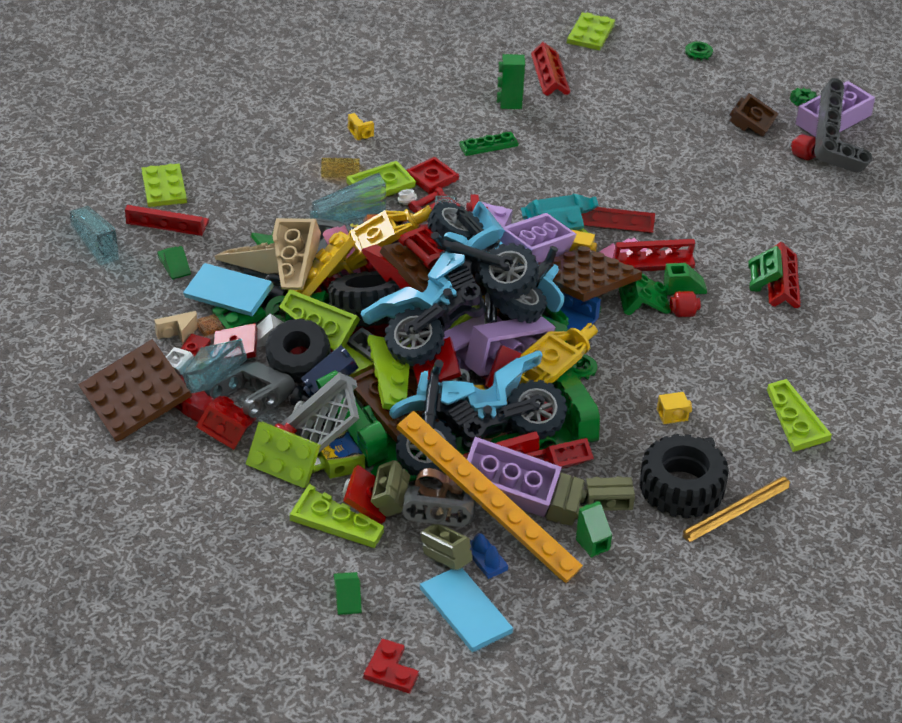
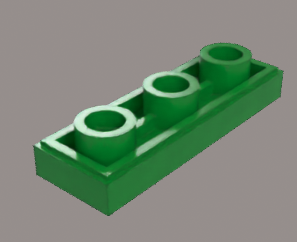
(488, 143)

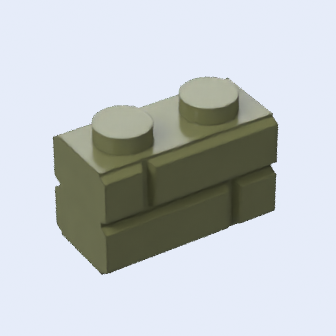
(390, 488)
(612, 493)
(566, 499)
(446, 546)

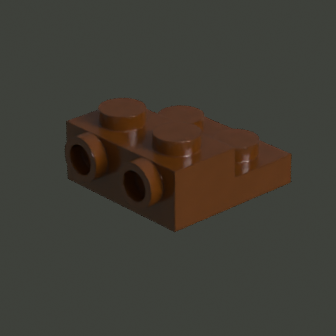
(753, 114)

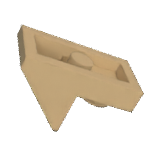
(179, 324)

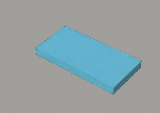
(228, 289)
(466, 608)

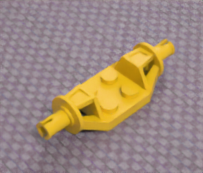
(380, 231)
(557, 354)

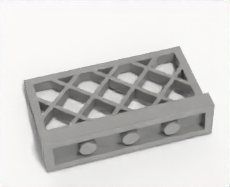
(323, 401)

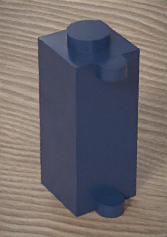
(338, 360)

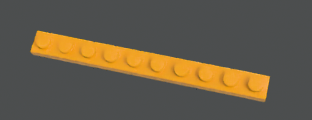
(489, 497)

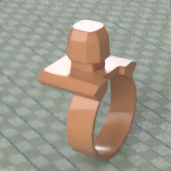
(447, 484)

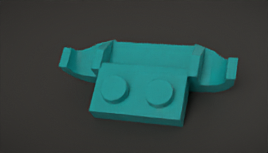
(563, 208)

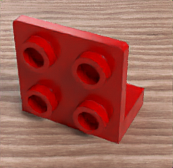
(225, 421)

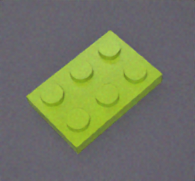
(591, 31)
(393, 174)
(163, 185)
(283, 454)

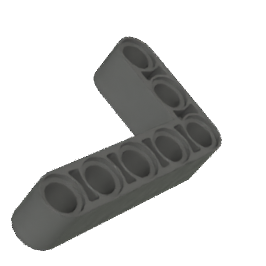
(827, 145)

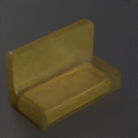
(339, 167)

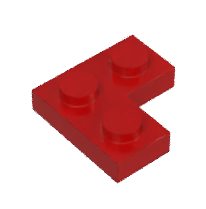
(385, 668)

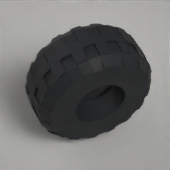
(292, 335)

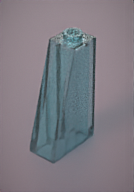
(352, 201)
(96, 234)
(213, 365)

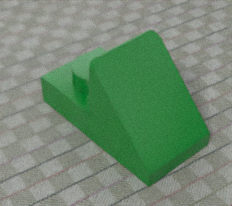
(174, 262)
(347, 593)

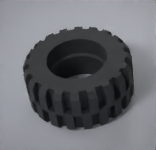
(360, 291)
(683, 495)

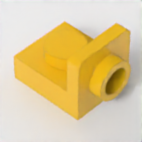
(358, 128)

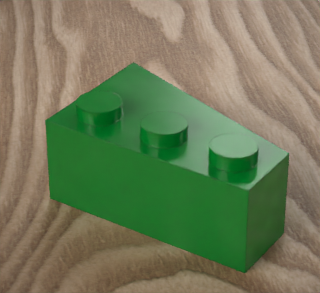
(511, 81)

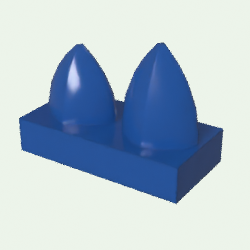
(487, 556)

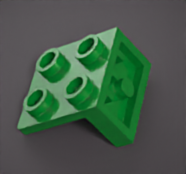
(646, 292)

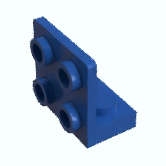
(580, 312)

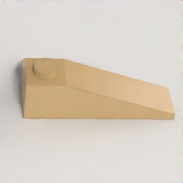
(295, 250)
(257, 258)

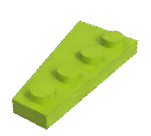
(335, 321)
(390, 373)
(796, 417)
(326, 515)

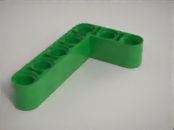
(368, 437)

